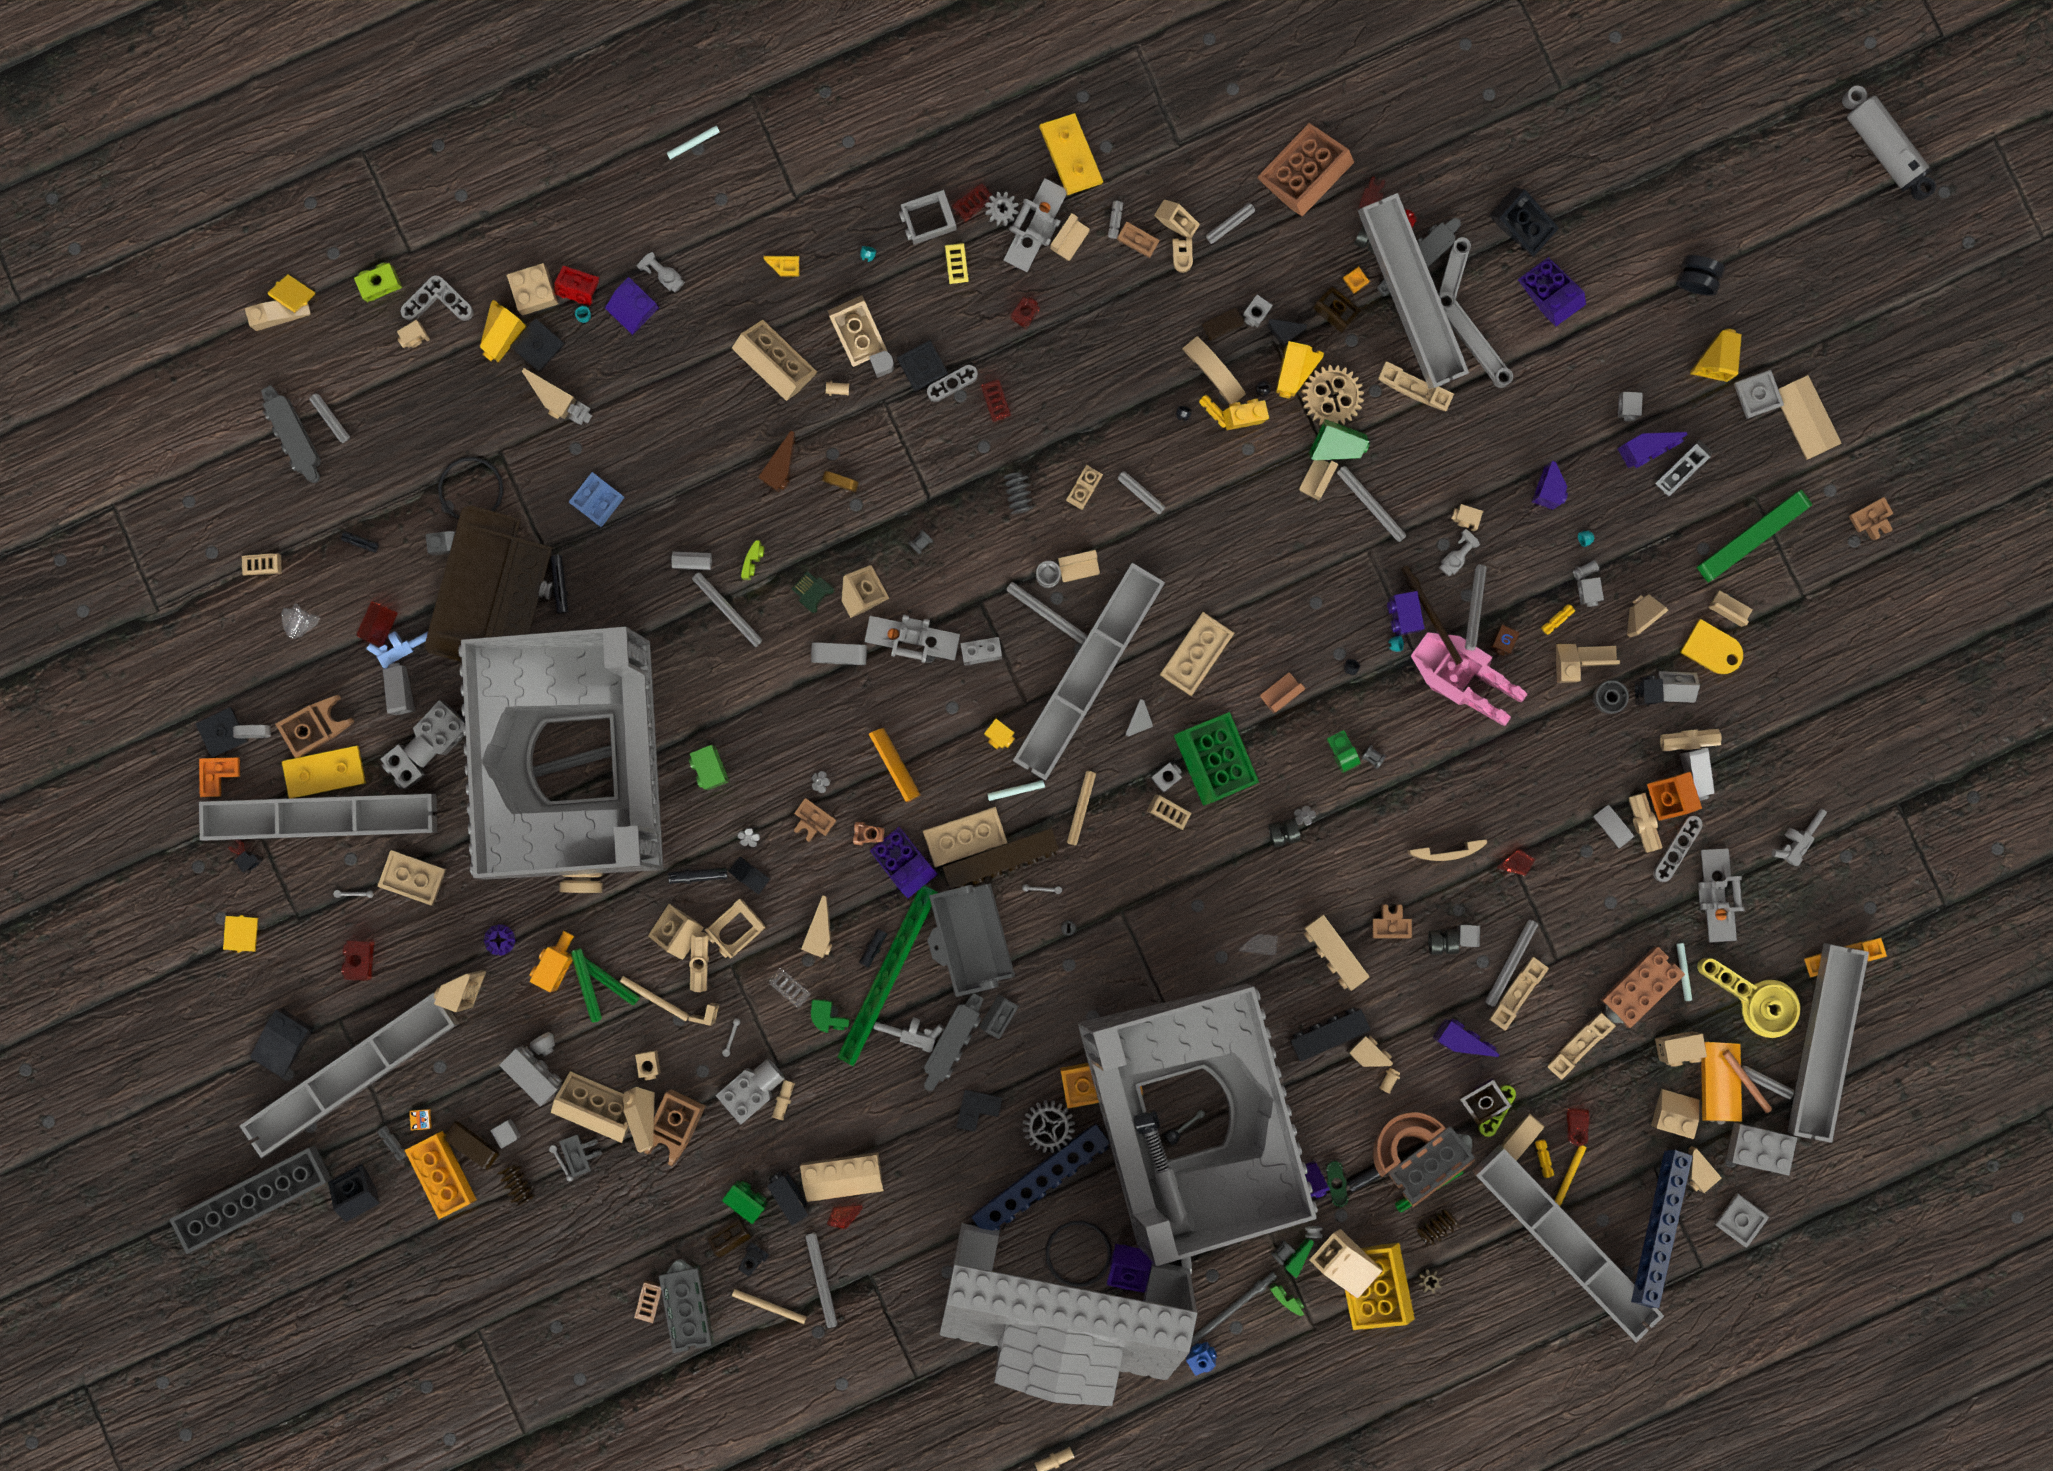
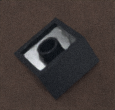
(353, 1193)

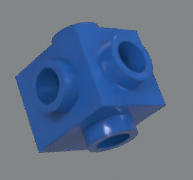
(1201, 1358)

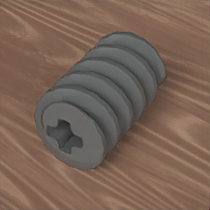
(1018, 493)

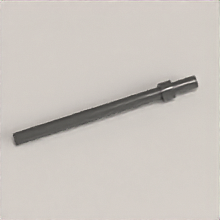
(1258, 1287)

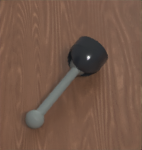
(1174, 1135)

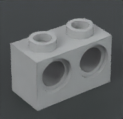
(404, 765)

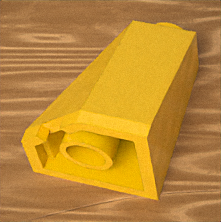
(500, 332)
(1720, 358)
(1296, 367)

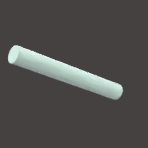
(693, 142)
(1016, 790)
(1683, 966)

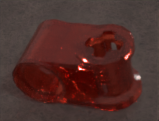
(1578, 1124)

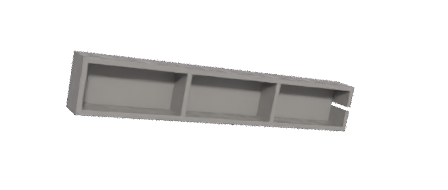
(1088, 671)
(317, 817)
(348, 1075)
(1565, 1241)

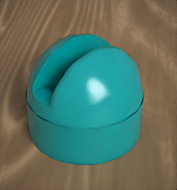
(867, 252)
(583, 311)
(1586, 538)
(1396, 643)

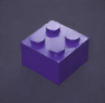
(1405, 613)

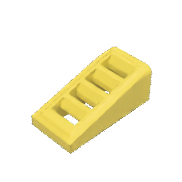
(948, 248)

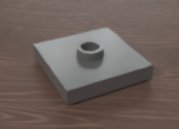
(1758, 394)
(1741, 1220)

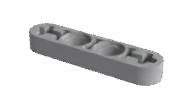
(1675, 847)

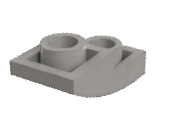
(1613, 826)

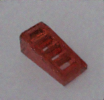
(963, 201)
(984, 387)

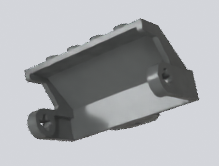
(970, 939)

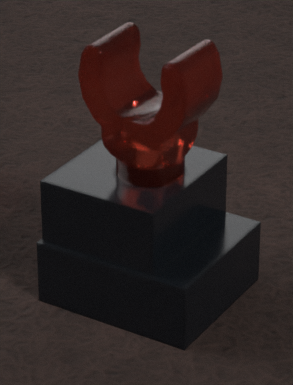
(246, 860)

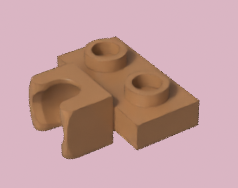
(1872, 518)
(813, 819)
(1392, 924)

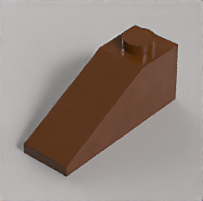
(779, 467)

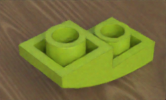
(754, 554)

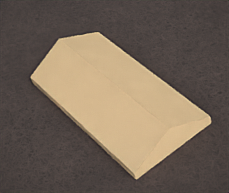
(1808, 418)

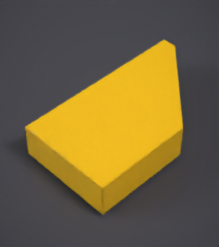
(784, 264)

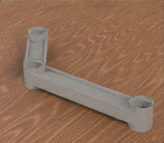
(1462, 323)

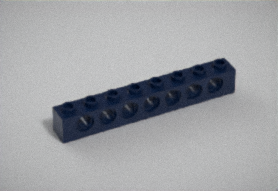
(1093, 1134)
(1661, 1229)

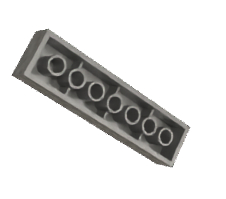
(250, 1199)

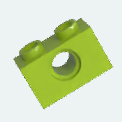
(388, 284)

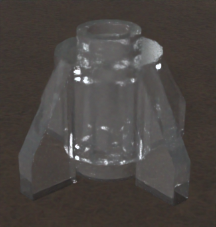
(297, 621)

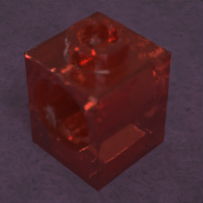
(1019, 318)

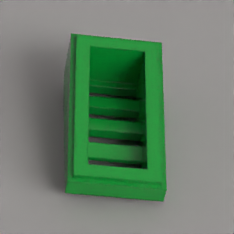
(1297, 1260)

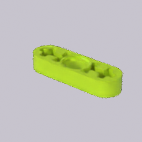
(1493, 1125)

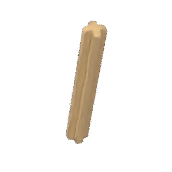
(1081, 808)

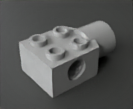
(435, 734)
(750, 1090)

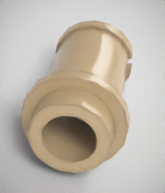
(837, 388)
(1389, 1080)

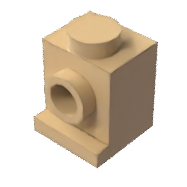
(412, 335)
(1467, 516)

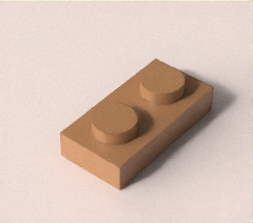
(1138, 240)

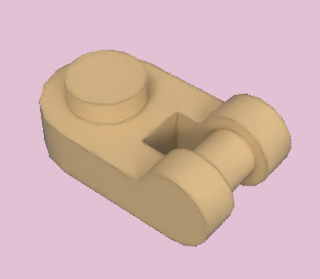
(1182, 260)

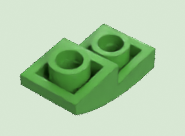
(1292, 1304)

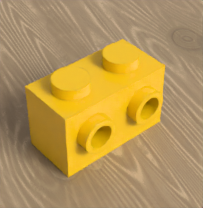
(1245, 415)
(999, 735)

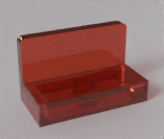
(376, 624)

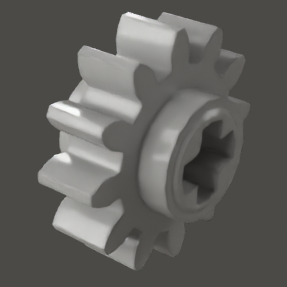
(995, 212)

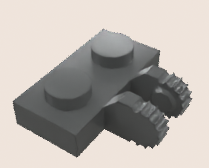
(576, 1156)

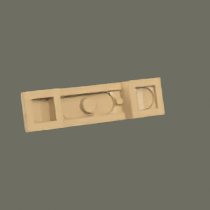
(1215, 370)
(1414, 387)
(1470, 847)
(1517, 993)
(1580, 1045)

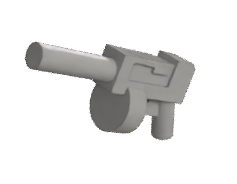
(1801, 841)
(912, 1036)

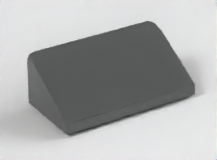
(998, 1016)

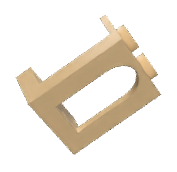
(732, 949)

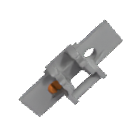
(1041, 227)
(911, 631)
(1712, 895)

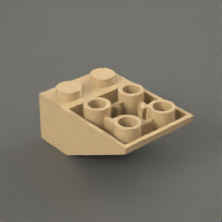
(1346, 1263)

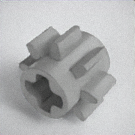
(579, 413)

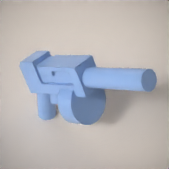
(399, 648)

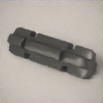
(392, 1143)

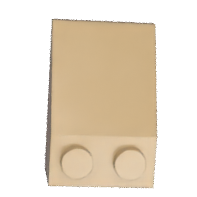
(857, 330)

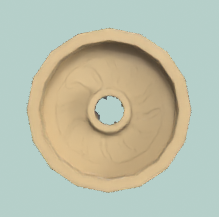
(581, 884)

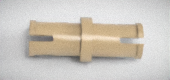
(783, 1100)
(1054, 1460)

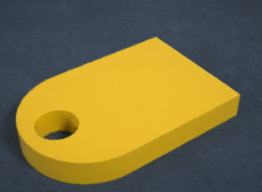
(1711, 648)

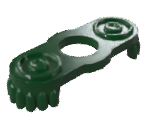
(1338, 1196)

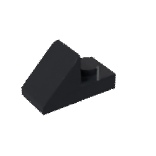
(749, 875)

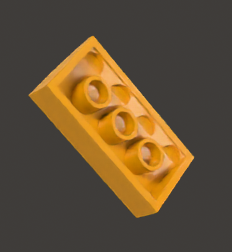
(894, 764)
(1720, 1084)
(1079, 1085)
(440, 1175)

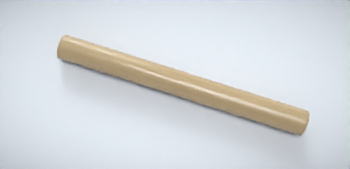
(654, 998)
(769, 1306)

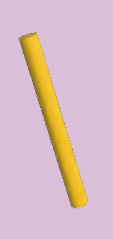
(1570, 1174)

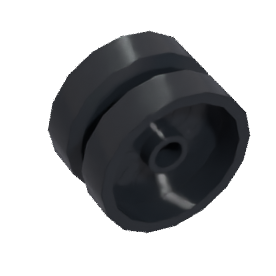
(1700, 275)

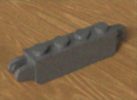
(1433, 246)
(292, 434)
(951, 1041)

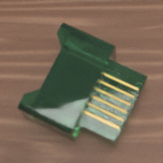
(812, 591)

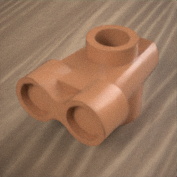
(863, 833)

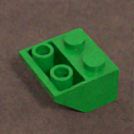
(745, 1201)

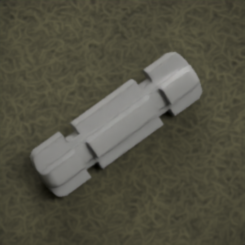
(1115, 219)

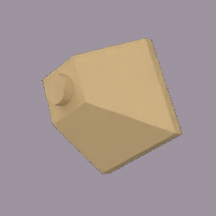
(862, 591)
(1643, 614)

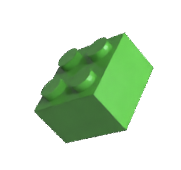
(708, 767)

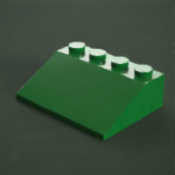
(1216, 758)

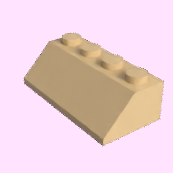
(774, 359)
(460, 992)
(592, 1106)
(841, 1177)

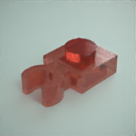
(1371, 195)

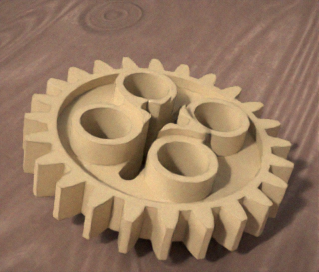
(1349, 390)

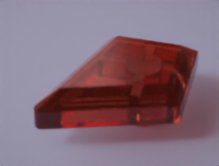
(1517, 863)
(843, 1216)

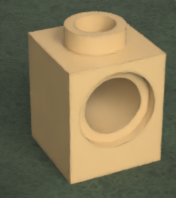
(651, 1056)

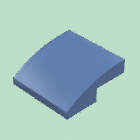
(596, 499)

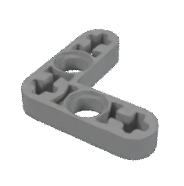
(440, 293)

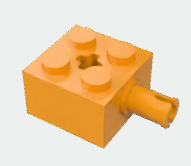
(553, 964)

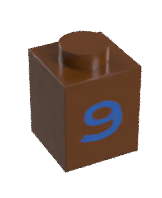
(1504, 640)

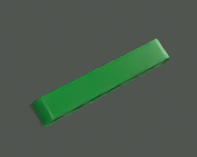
(1754, 535)

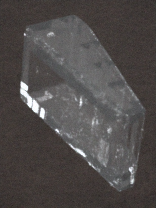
(775, 979)

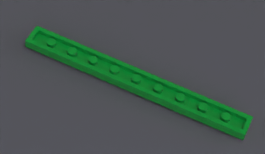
(886, 976)

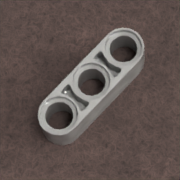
(838, 653)

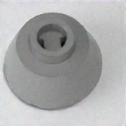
(543, 1044)

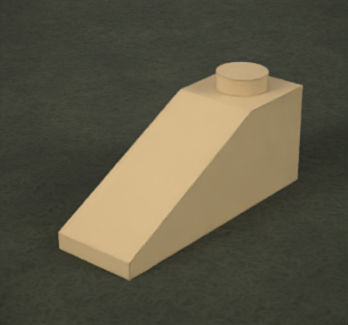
(272, 314)
(552, 397)
(819, 934)
(640, 1116)

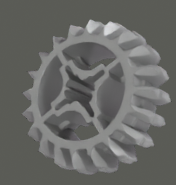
(1055, 1141)

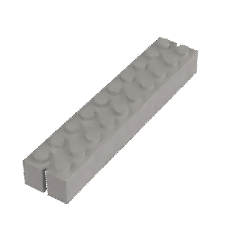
(1413, 291)
(1828, 1042)

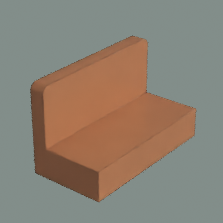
(1281, 692)

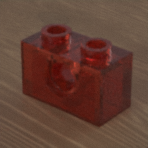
(365, 950)

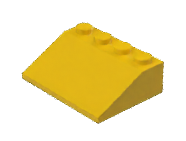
(1388, 1296)

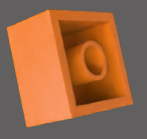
(1674, 796)

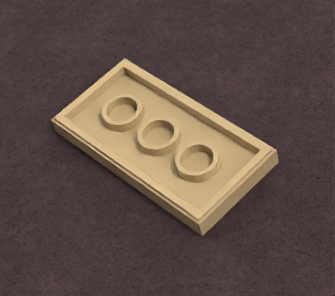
(1197, 654)
(965, 837)

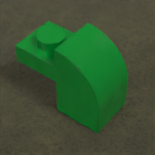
(1344, 752)
(822, 1018)

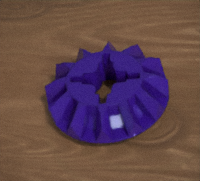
(504, 932)

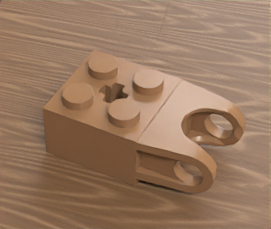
(319, 725)
(675, 1132)

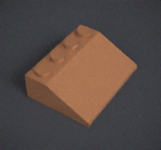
(1306, 169)

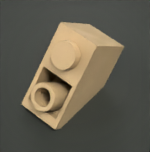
(1367, 1053)

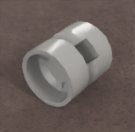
(1048, 574)

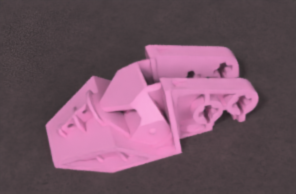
(1451, 679)

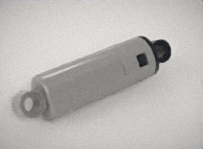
(1889, 143)

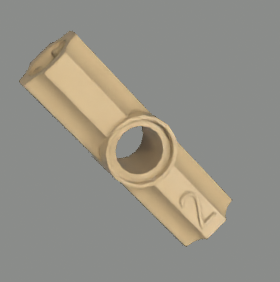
(1690, 739)
(1645, 822)
(699, 950)

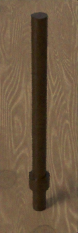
(1414, 585)

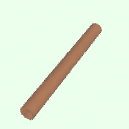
(1747, 1081)

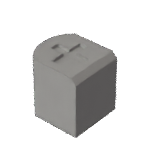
(882, 363)
(1469, 935)
(506, 1133)

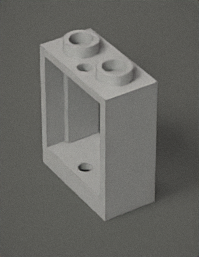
(924, 201)
(975, 654)

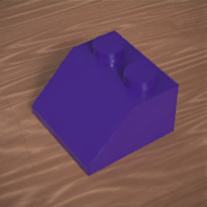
(631, 306)
(1551, 487)
(1129, 1268)

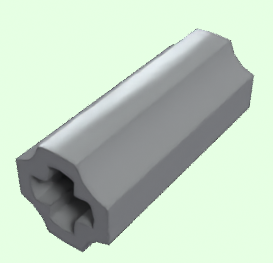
(691, 560)

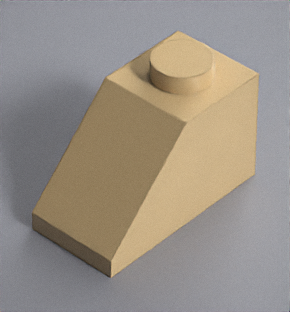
(1177, 218)
(1567, 663)
(1701, 1172)

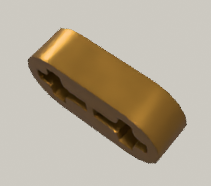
(840, 481)

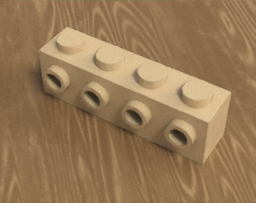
(1336, 953)

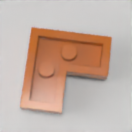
(211, 772)

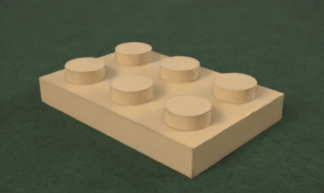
(411, 877)

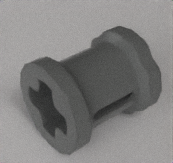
(920, 542)
(1373, 756)
(1283, 1252)

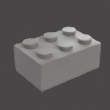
(531, 1075)
(1761, 1148)

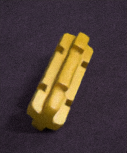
(1213, 410)
(1558, 619)
(1544, 1158)

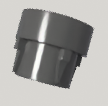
(1600, 697)

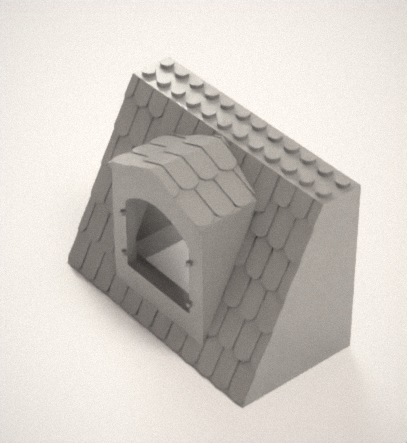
(509, 697)
(1230, 1189)
(1064, 1338)

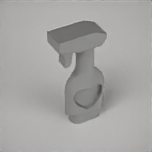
(666, 275)
(1456, 559)

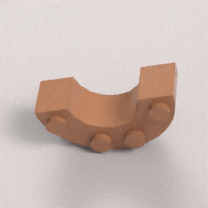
(1404, 1125)

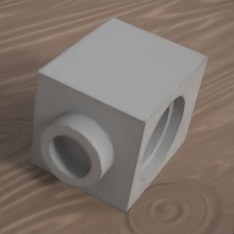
(1257, 303)
(1630, 406)
(1590, 591)
(1158, 777)

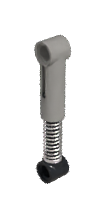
(1179, 1218)

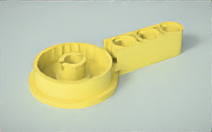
(1756, 1000)

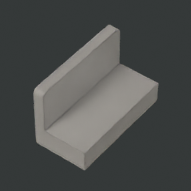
(1679, 686)

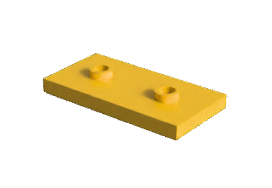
(1071, 154)
(323, 772)

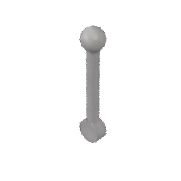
(1026, 887)
(338, 894)
(726, 1052)
(553, 1149)

